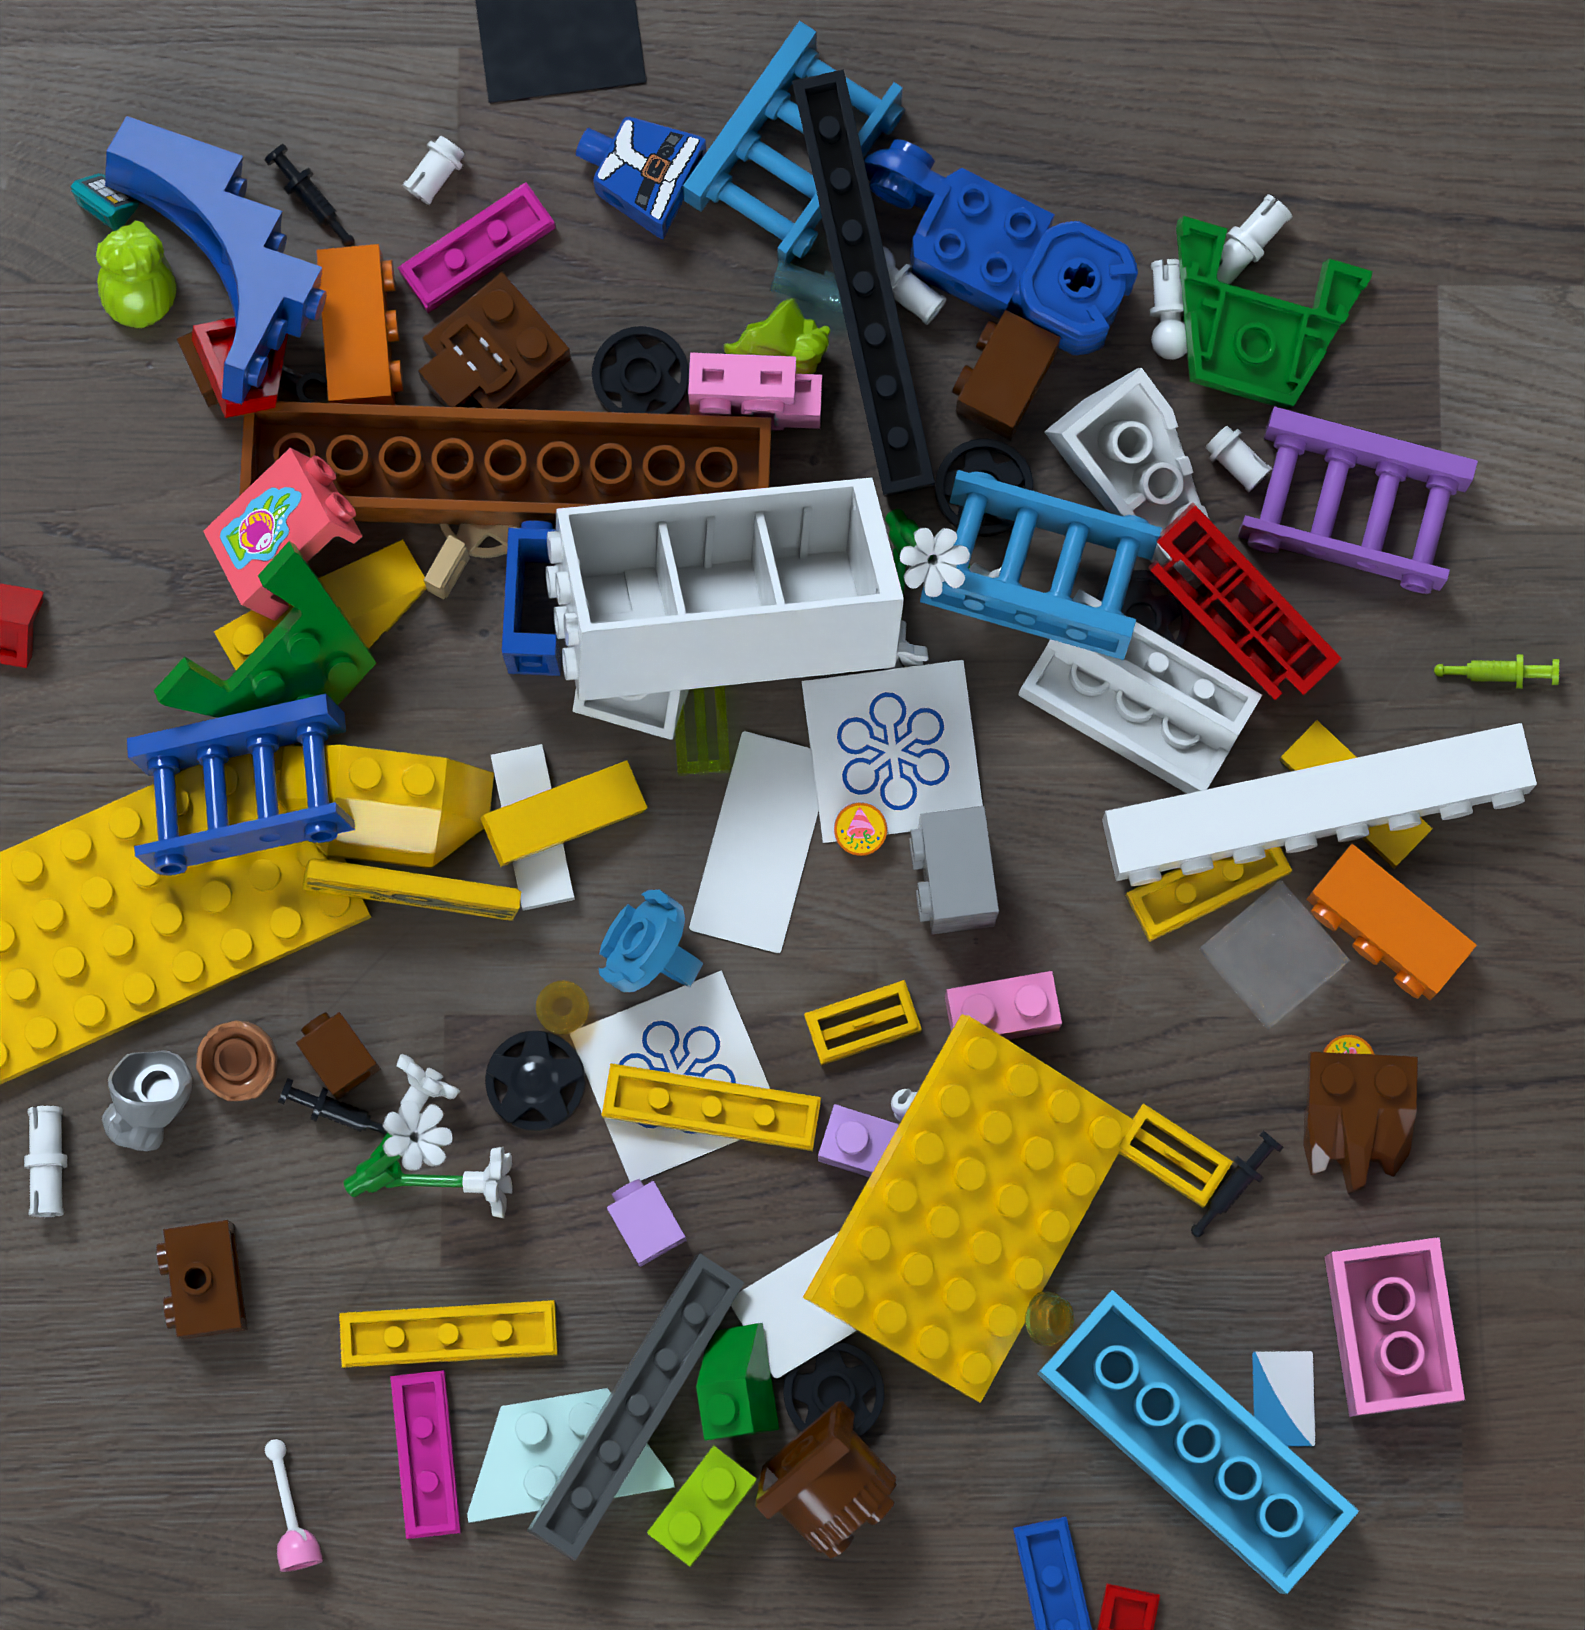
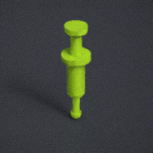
(1502, 671)

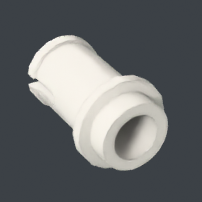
(434, 169)
(1237, 458)

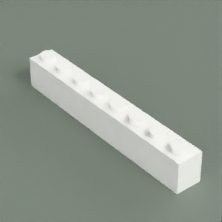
(1319, 803)

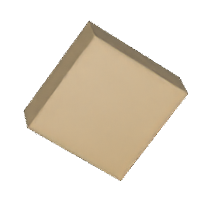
(447, 567)

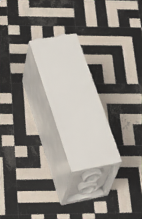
(724, 588)

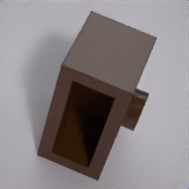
(202, 1279)

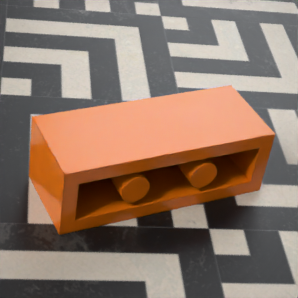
(359, 326)
(1389, 924)

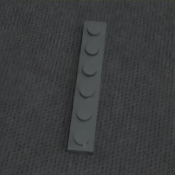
(635, 1407)

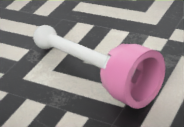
(297, 1546)

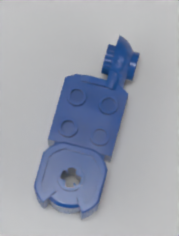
(1004, 251)

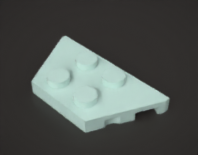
(533, 1448)

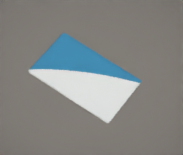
(1285, 1395)

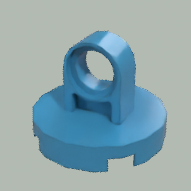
(646, 944)

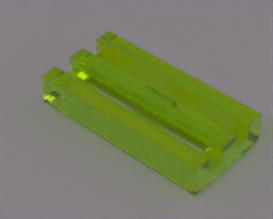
(704, 765)

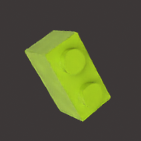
(702, 1506)

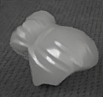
(146, 1097)

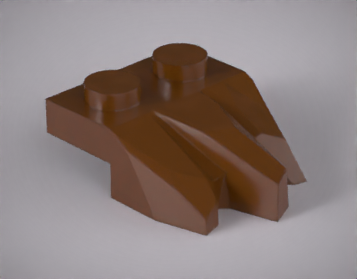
(1359, 1113)

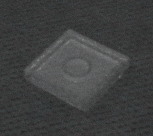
(1274, 954)

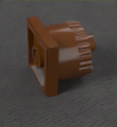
(827, 1483)

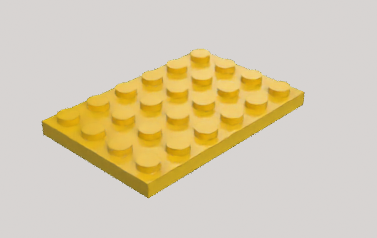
(969, 1208)

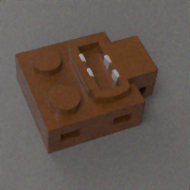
(491, 350)

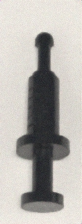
(308, 192)
(330, 1108)
(1237, 1182)

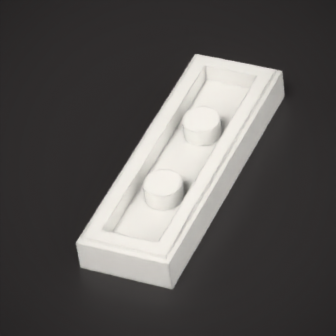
(544, 875)

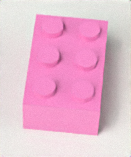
(1394, 1327)

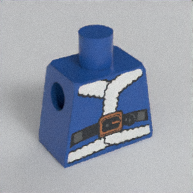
(643, 169)

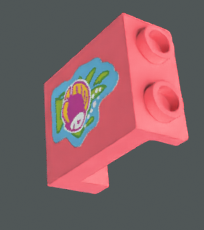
(285, 504)

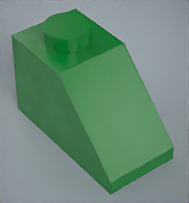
(736, 1385)

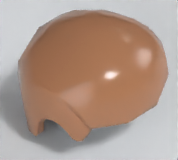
(237, 1060)

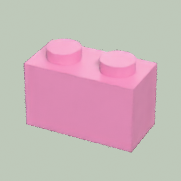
(1009, 1006)

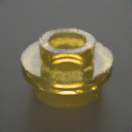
(570, 1022)
(1049, 1318)

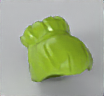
(134, 276)
(785, 334)

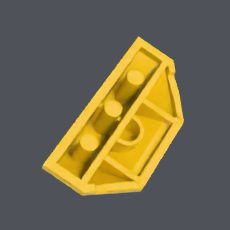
(402, 803)

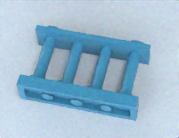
(740, 140)
(1050, 613)

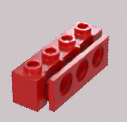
(1250, 599)

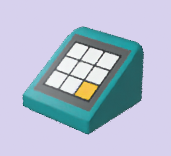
(103, 202)

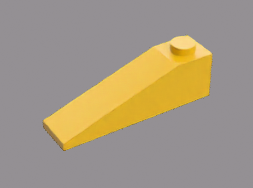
(368, 591)

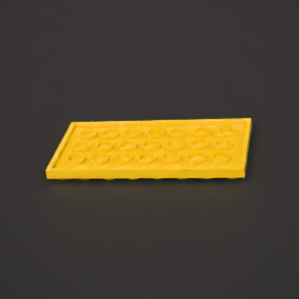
(109, 942)

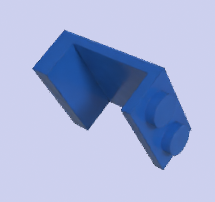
(526, 651)

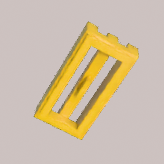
(820, 1037)
(1163, 1174)

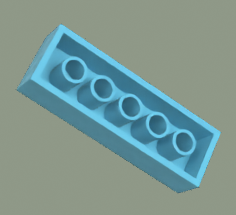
(1198, 1443)

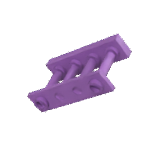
(1393, 463)

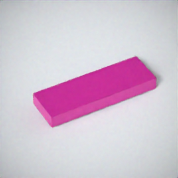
(477, 247)
(425, 1454)

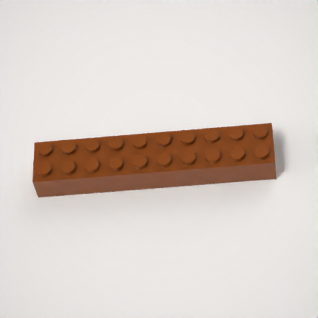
(506, 462)

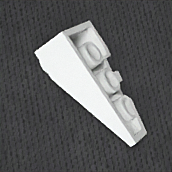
(1130, 455)

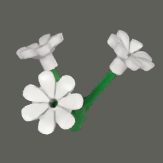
(932, 563)
(420, 1140)

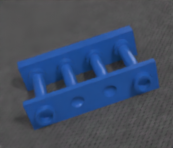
(211, 745)

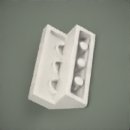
(1150, 708)

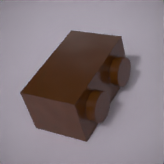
(1006, 374)

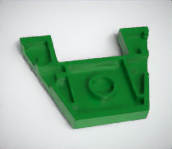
(1250, 339)
(302, 657)

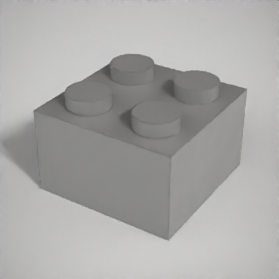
(956, 870)

